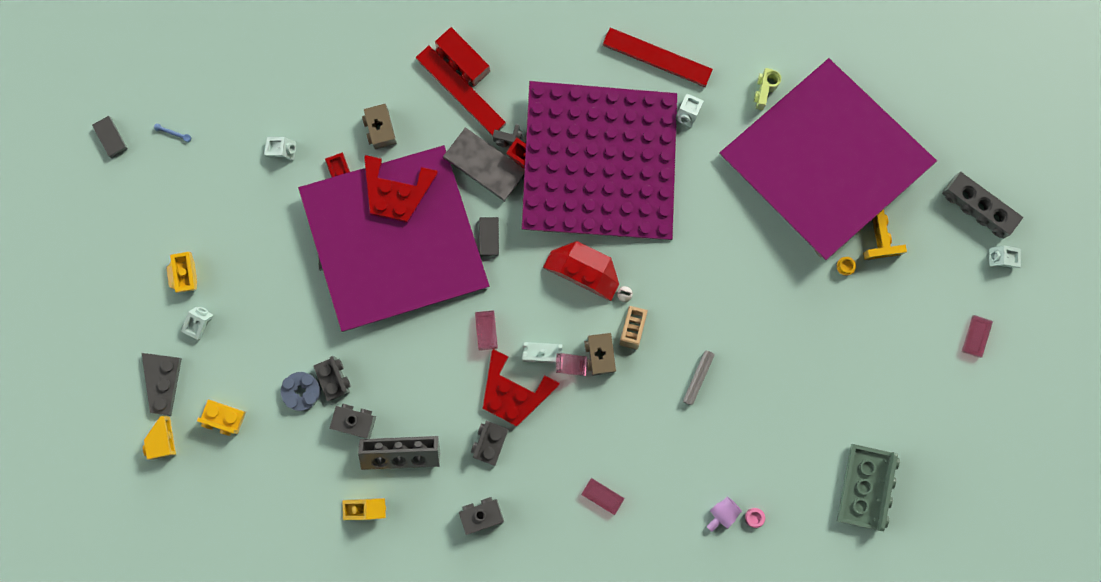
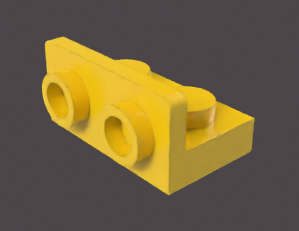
(221, 417)

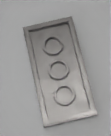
(484, 164)

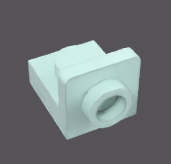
(689, 110)
(280, 147)
(1005, 256)
(196, 322)

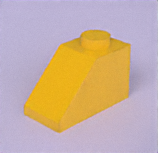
(160, 440)
(364, 509)

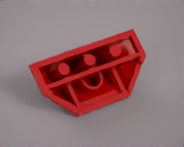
(584, 268)

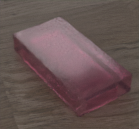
(486, 330)
(977, 336)
(571, 364)
(602, 496)

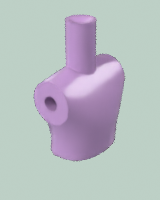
(724, 513)

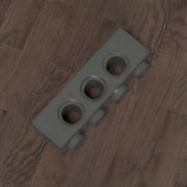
(992, 205)
(399, 452)

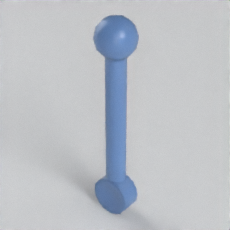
(187, 138)

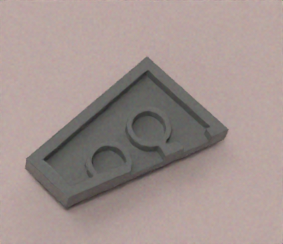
(161, 381)

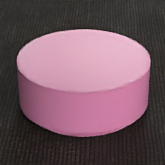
(755, 517)

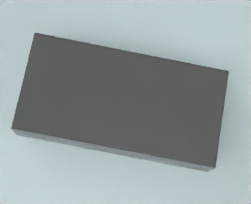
(109, 136)
(489, 236)

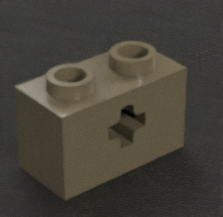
(385, 135)
(607, 363)

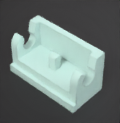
(541, 352)

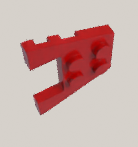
(393, 198)
(508, 398)

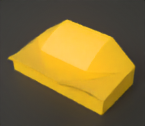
(182, 272)

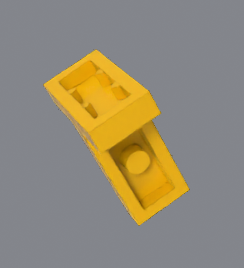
(883, 240)

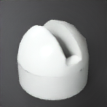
(622, 297)

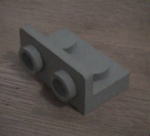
(332, 378)
(489, 443)

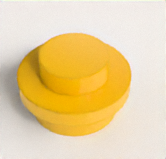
(846, 266)

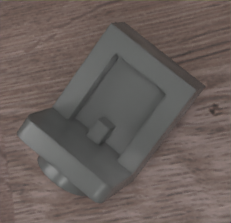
(503, 139)

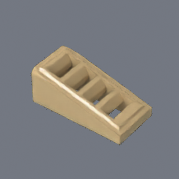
(631, 343)

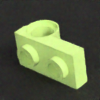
(765, 87)

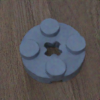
(307, 382)

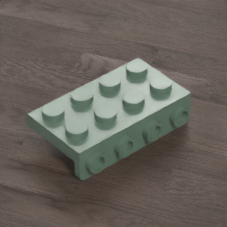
(868, 487)

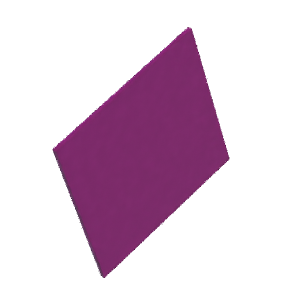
(827, 158)
(600, 161)
(389, 265)

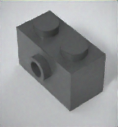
(352, 421)
(481, 516)

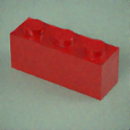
(462, 56)

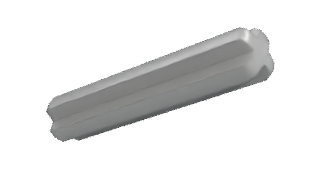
(698, 378)

